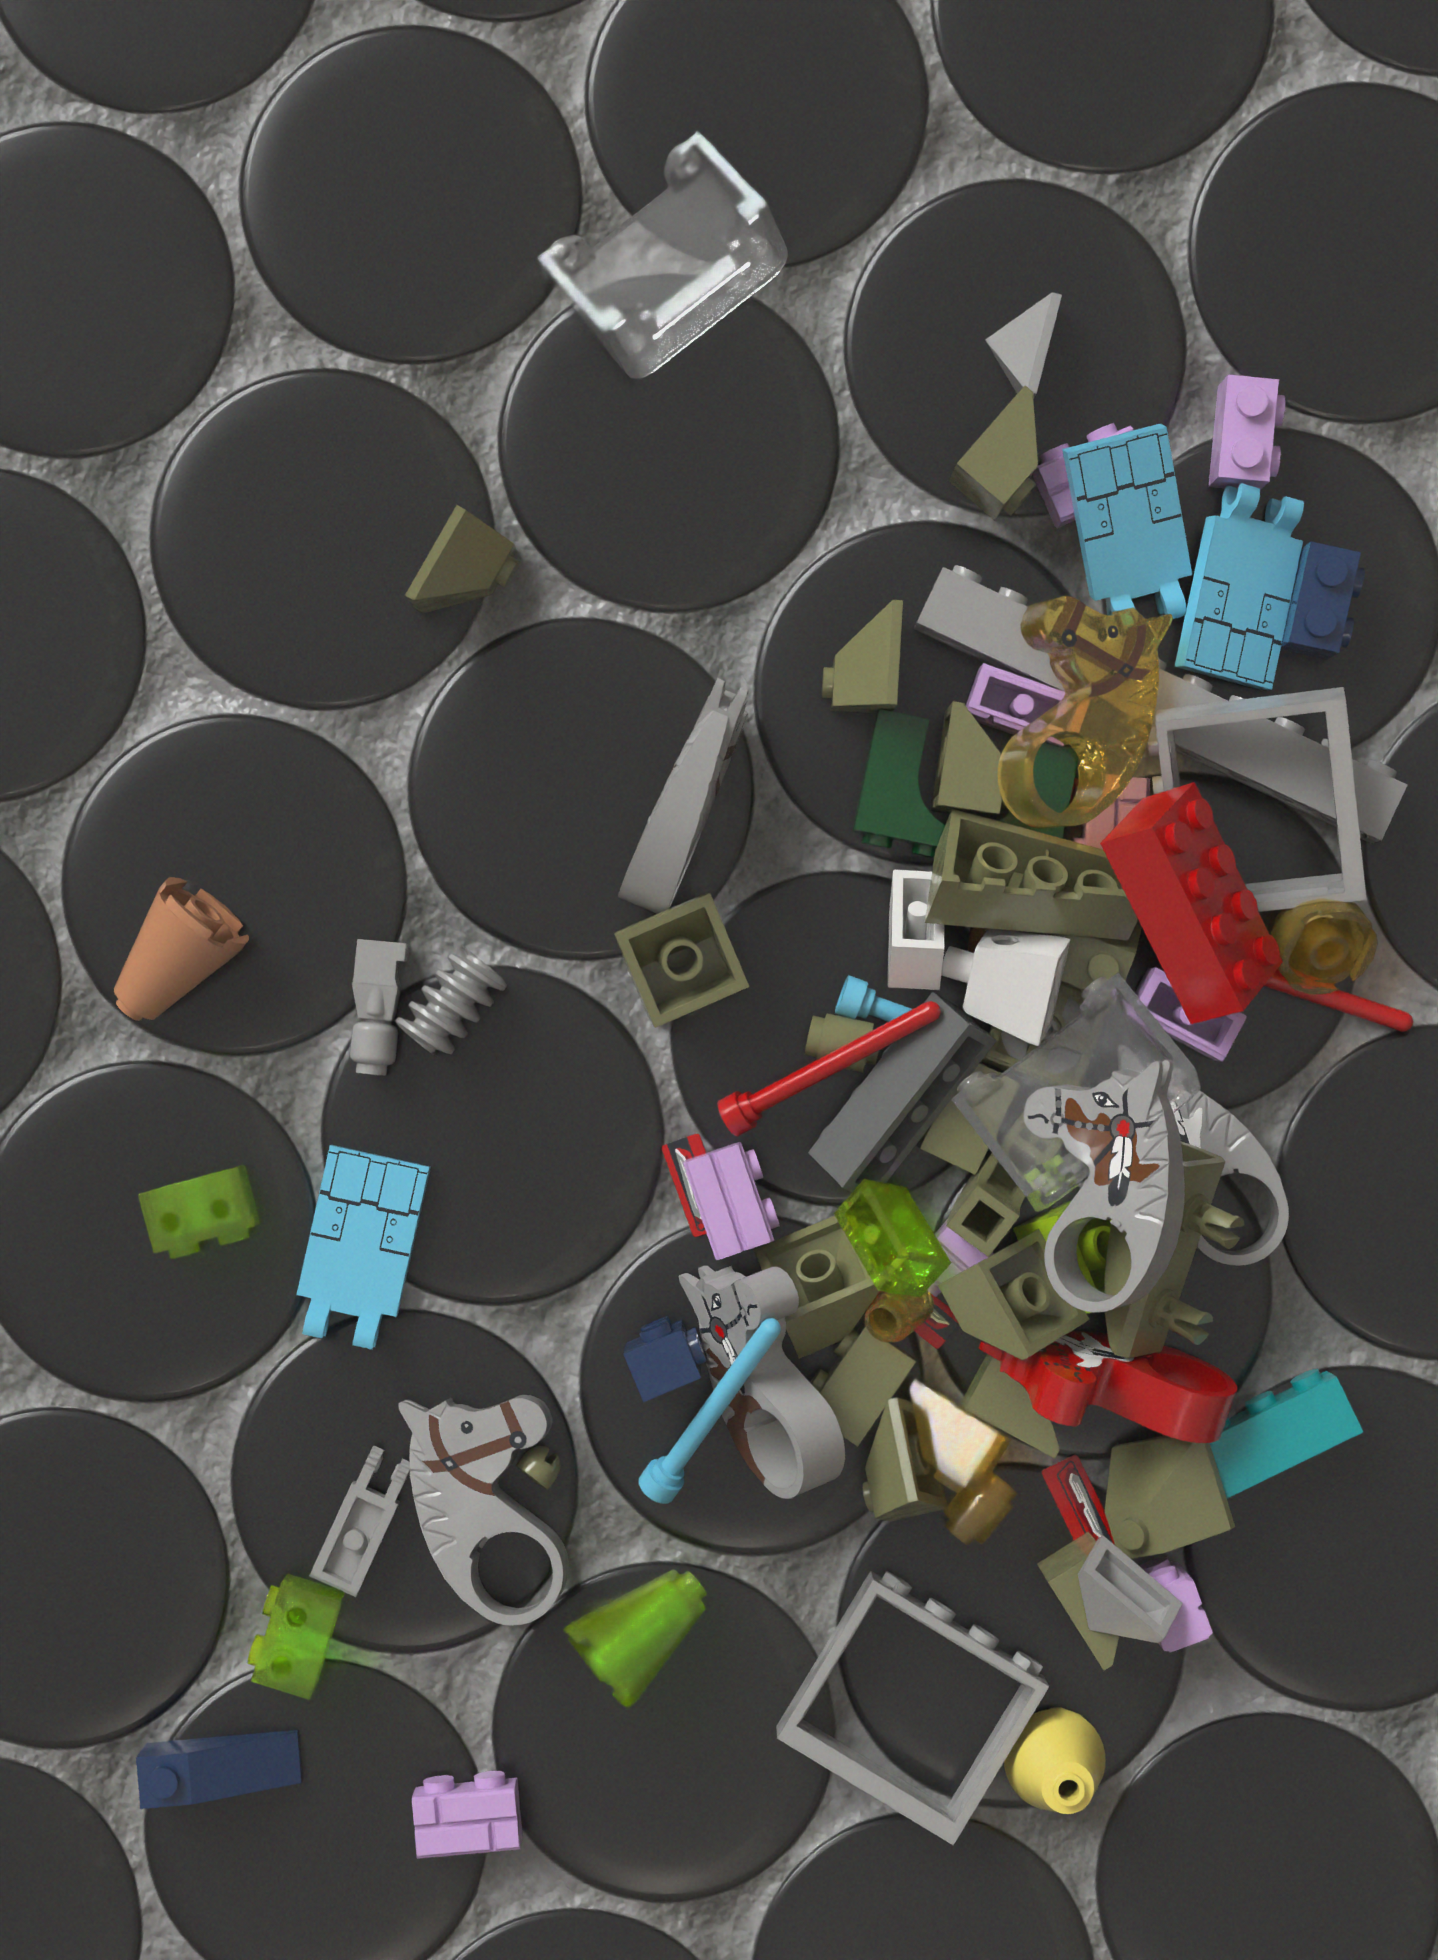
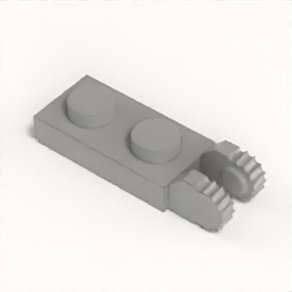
(359, 1528)

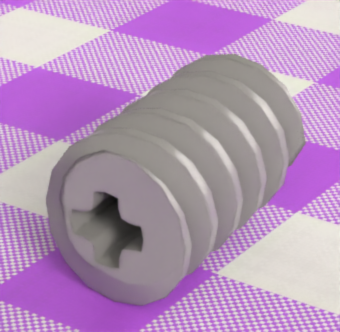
(451, 1003)

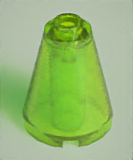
(637, 1632)

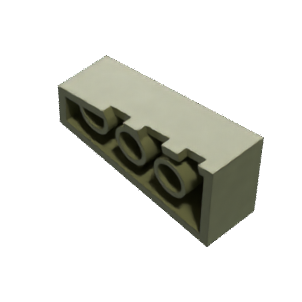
(1024, 882)

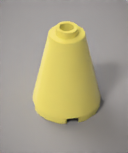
(1056, 1761)

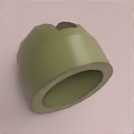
(538, 1470)

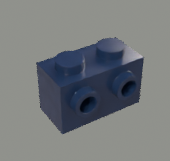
(1321, 601)
(664, 1357)

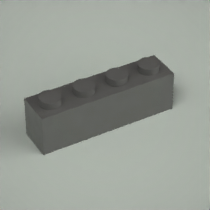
(901, 1097)

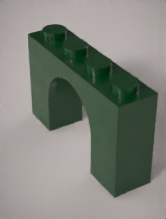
(890, 793)

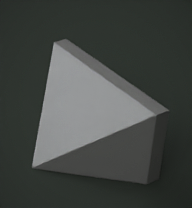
(1024, 343)
(1124, 1597)

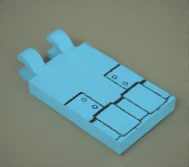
(1129, 519)
(1241, 590)
(361, 1240)

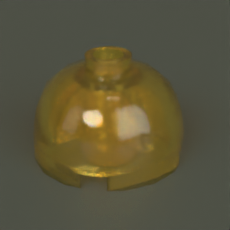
(1323, 944)

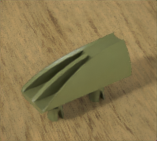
(1144, 1325)

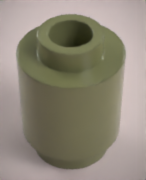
(834, 1032)

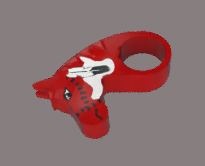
(1157, 1390)

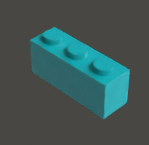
(1283, 1430)

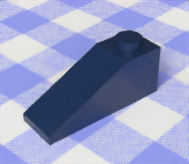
(216, 1767)

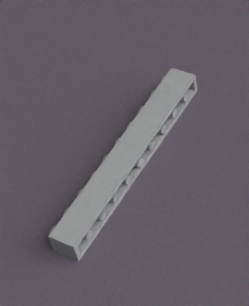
(1254, 752)

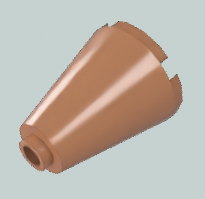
(176, 949)

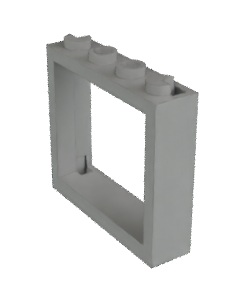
(1287, 893)
(872, 1778)

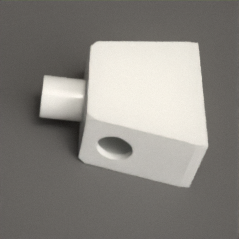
(1011, 980)

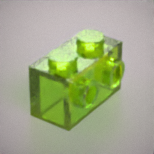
(199, 1210)
(892, 1238)
(296, 1635)

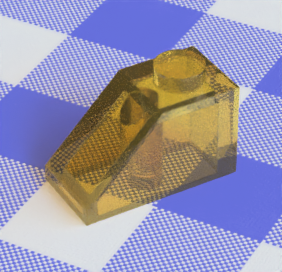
(955, 1440)

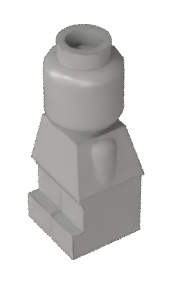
(376, 999)

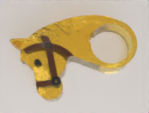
(1106, 710)

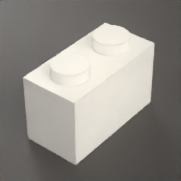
(914, 946)

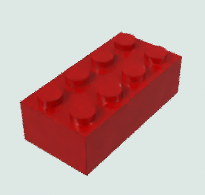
(1192, 903)

